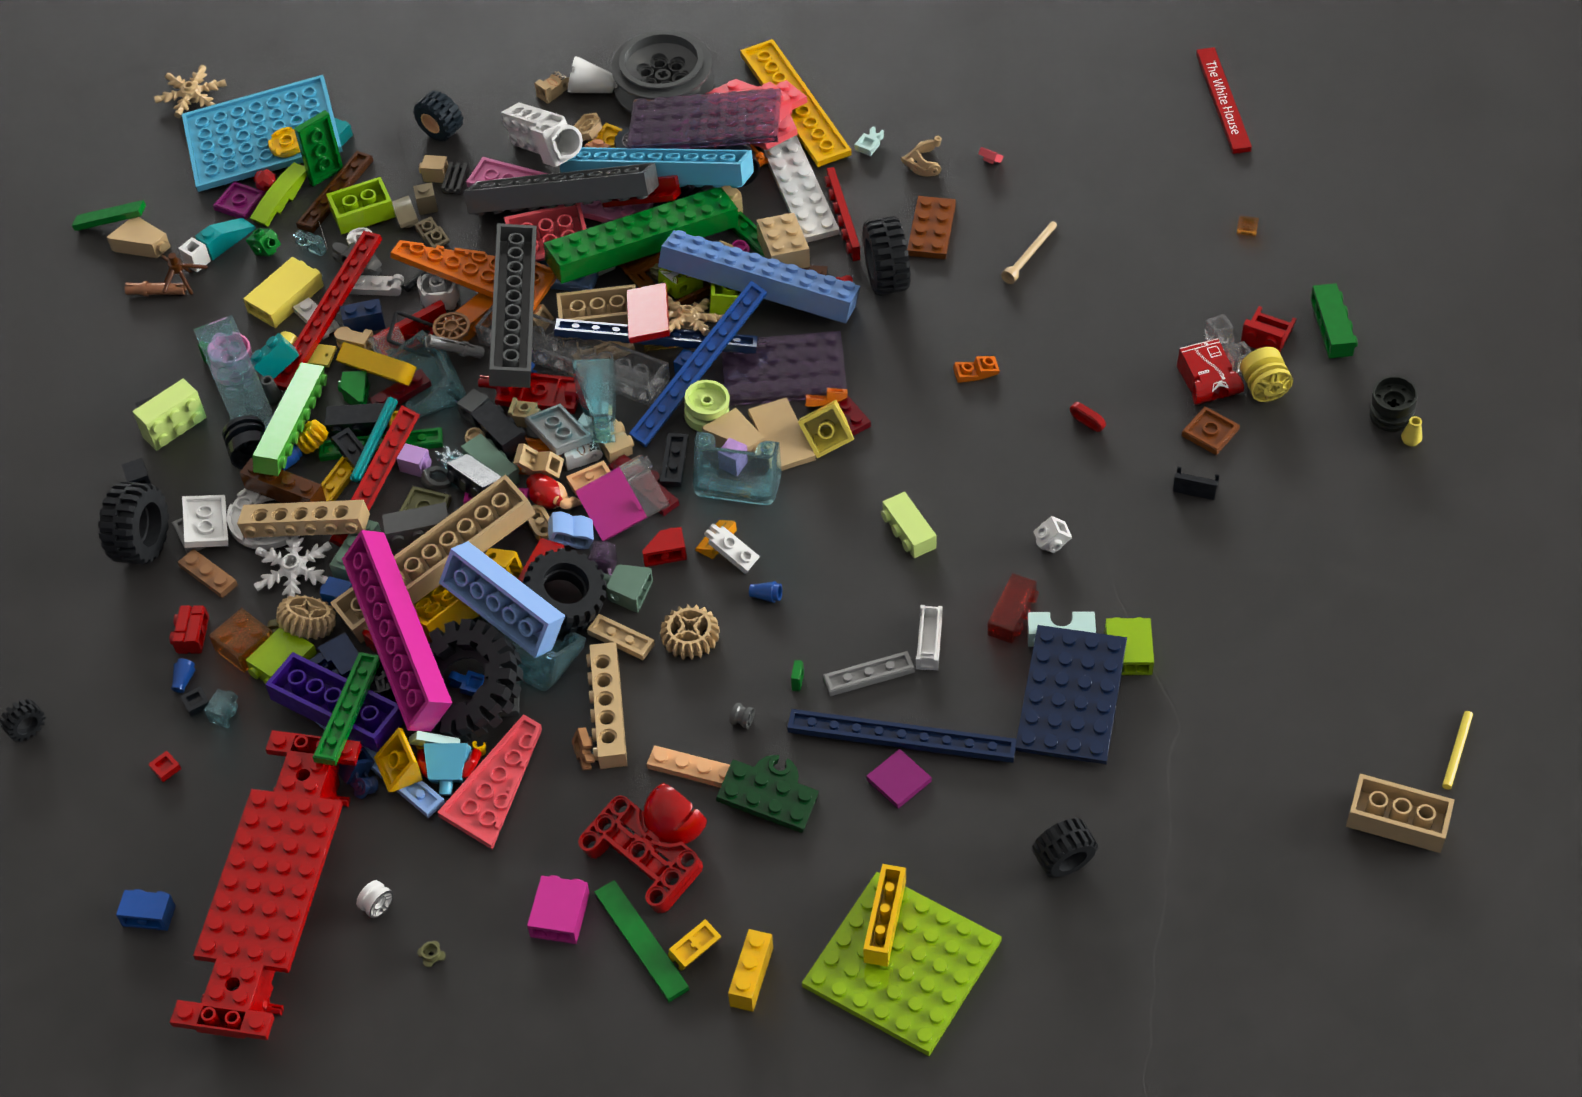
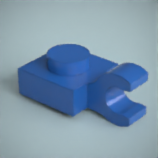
(468, 684)

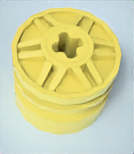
(1266, 374)

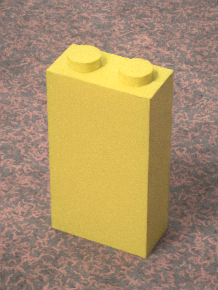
(282, 290)

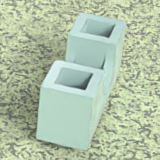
(1080, 621)

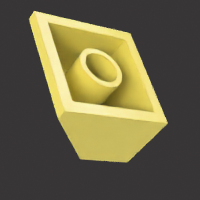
(826, 429)

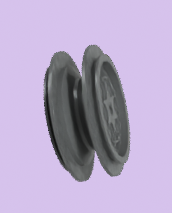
(661, 66)

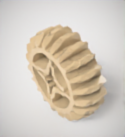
(305, 617)
(688, 637)

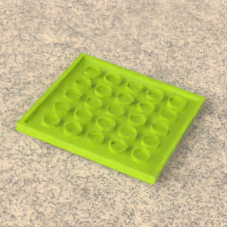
(927, 976)

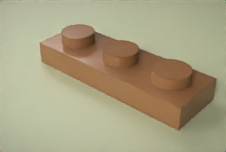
(207, 573)

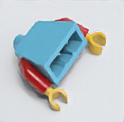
(448, 763)

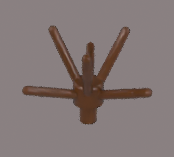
(176, 267)

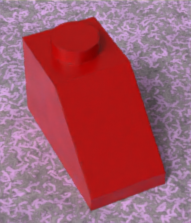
(665, 548)

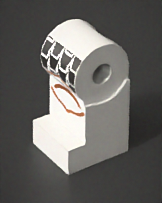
(582, 455)

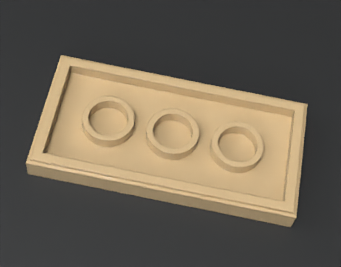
(779, 424)

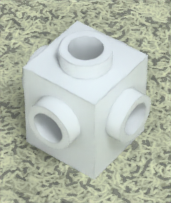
(1052, 534)

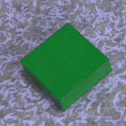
(797, 675)

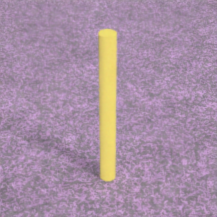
(1457, 750)

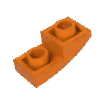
(981, 368)

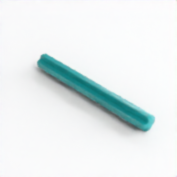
(373, 440)

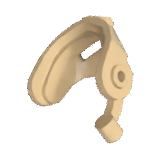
(922, 166)

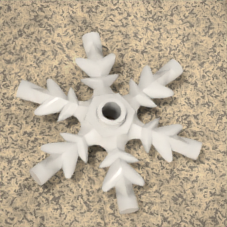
(292, 566)

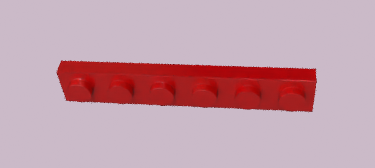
(843, 219)

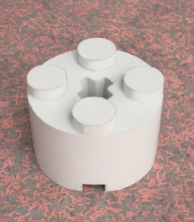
(436, 288)

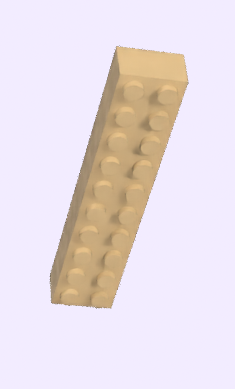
(480, 521)

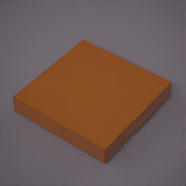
(1210, 430)

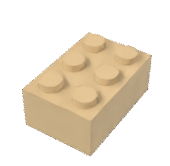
(783, 240)

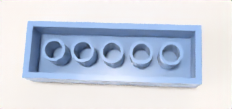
(501, 599)

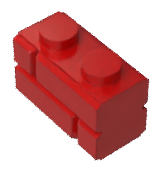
(189, 629)

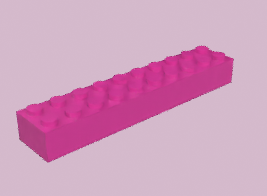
(396, 631)

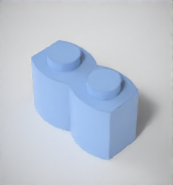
(570, 530)

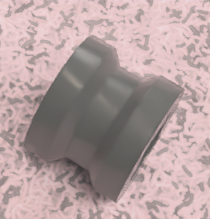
(742, 715)

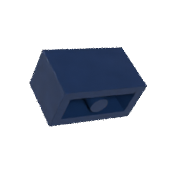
(363, 316)

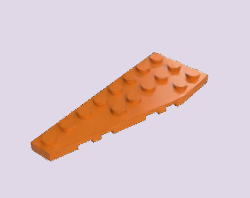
(465, 267)

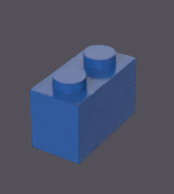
(146, 909)

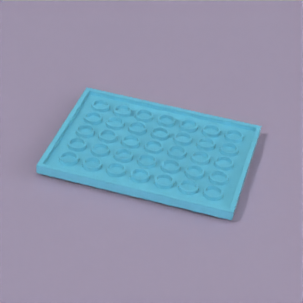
(232, 137)

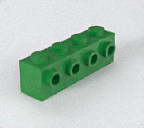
(1333, 320)

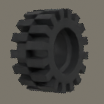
(31, 716)

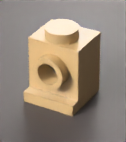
(520, 409)

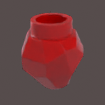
(264, 179)

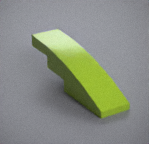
(277, 196)

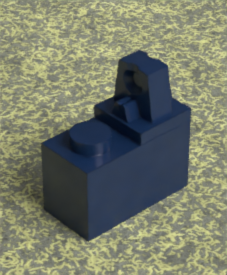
(337, 655)

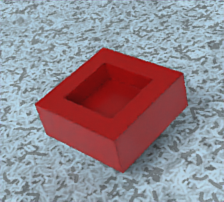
(164, 766)

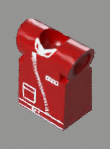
(1208, 371)

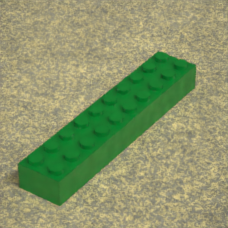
(638, 234)

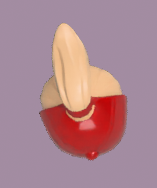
(549, 493)

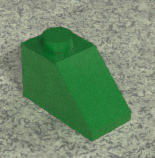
(354, 387)

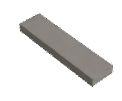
(868, 673)

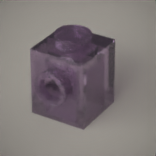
(604, 555)

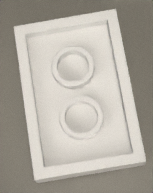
(204, 521)

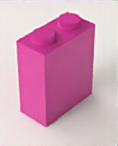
(558, 909)

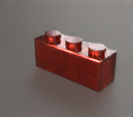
(1012, 608)

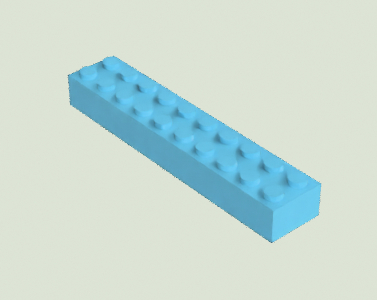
(691, 166)

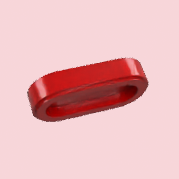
(1087, 416)

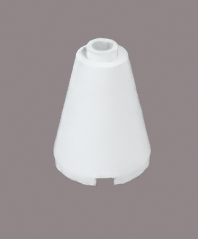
(589, 78)

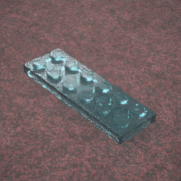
(233, 370)

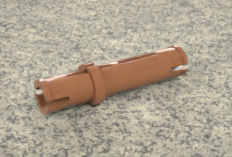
(154, 288)

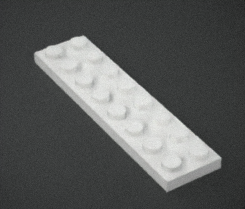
(801, 190)

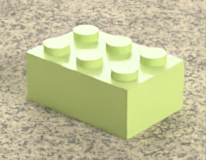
(169, 414)

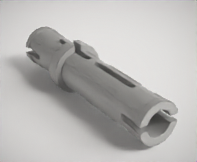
(462, 348)

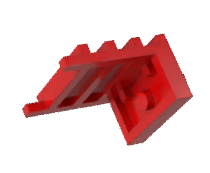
(1262, 335)

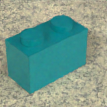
(274, 356)

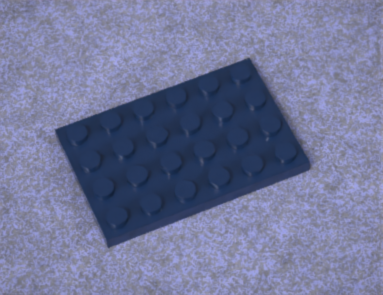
(1071, 694)

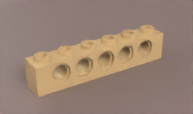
(303, 518)
(614, 753)

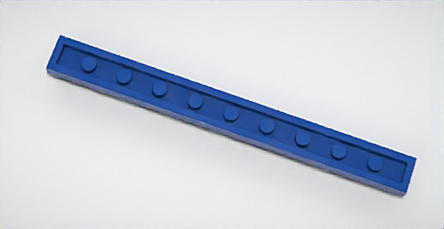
(698, 363)

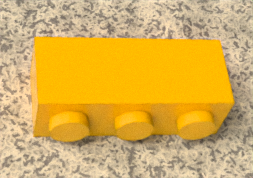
(750, 970)

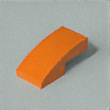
(820, 400)

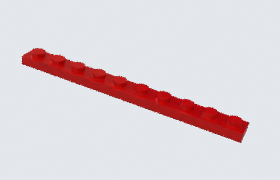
(330, 304)

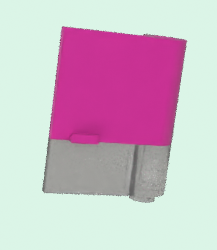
(622, 497)

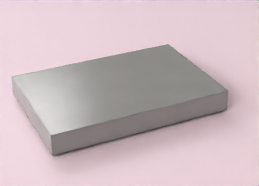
(558, 429)

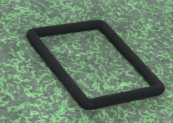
(397, 312)

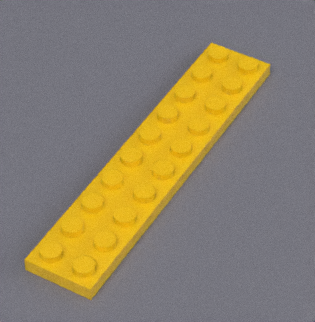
(813, 125)

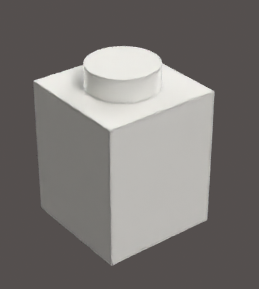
(194, 253)

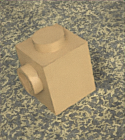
(433, 168)

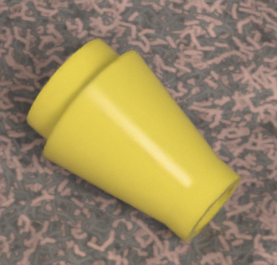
(1413, 432)

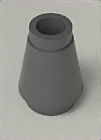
(271, 390)

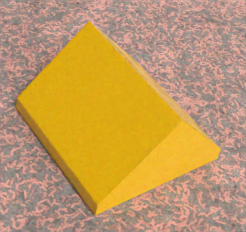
(397, 762)

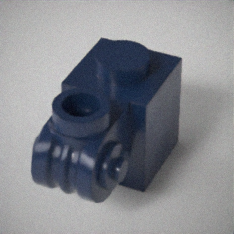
(358, 775)

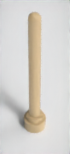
(1011, 273)

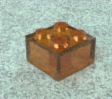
(239, 638)

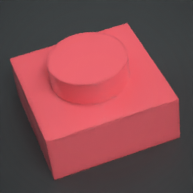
(990, 156)

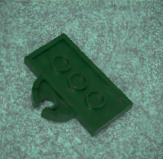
(768, 792)

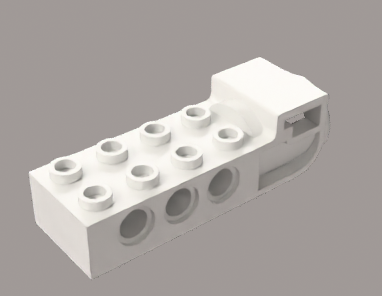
(542, 133)

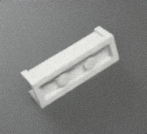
(929, 638)

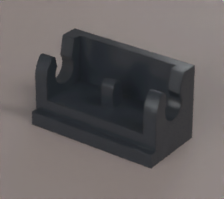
(1195, 485)

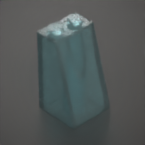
(597, 395)

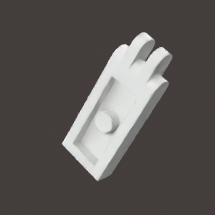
(731, 547)

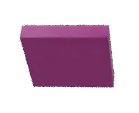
(239, 200)
(898, 778)

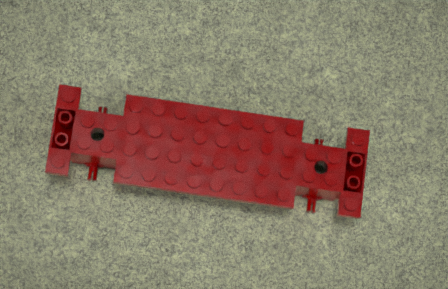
(266, 890)

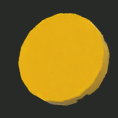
(284, 143)

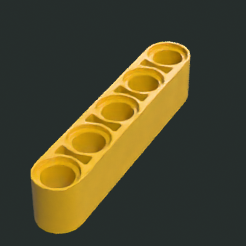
(376, 363)

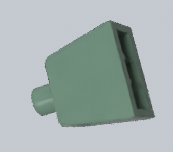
(628, 586)

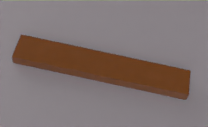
(346, 177)

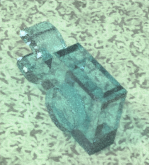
(313, 242)
(447, 456)

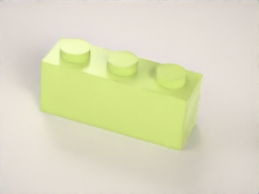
(909, 525)

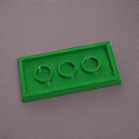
(318, 148)

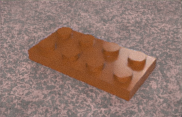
(931, 227)

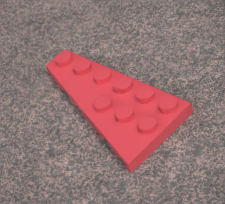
(487, 794)

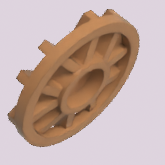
(452, 327)

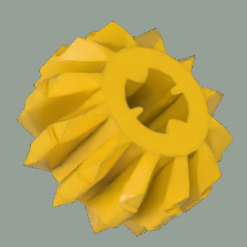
(312, 436)

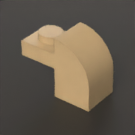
(538, 462)

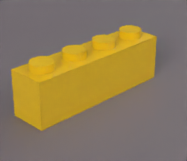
(884, 915)

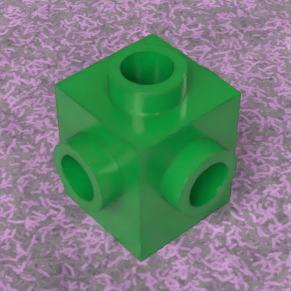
(263, 242)

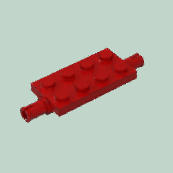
(544, 390)

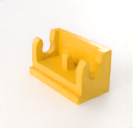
(693, 944)

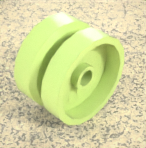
(704, 403)

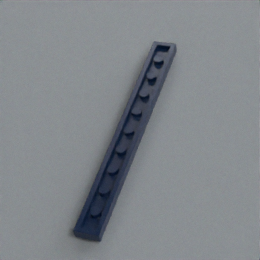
(619, 332)
(902, 735)

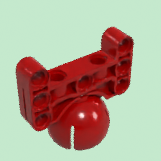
(659, 828)

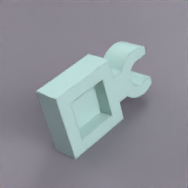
(869, 143)

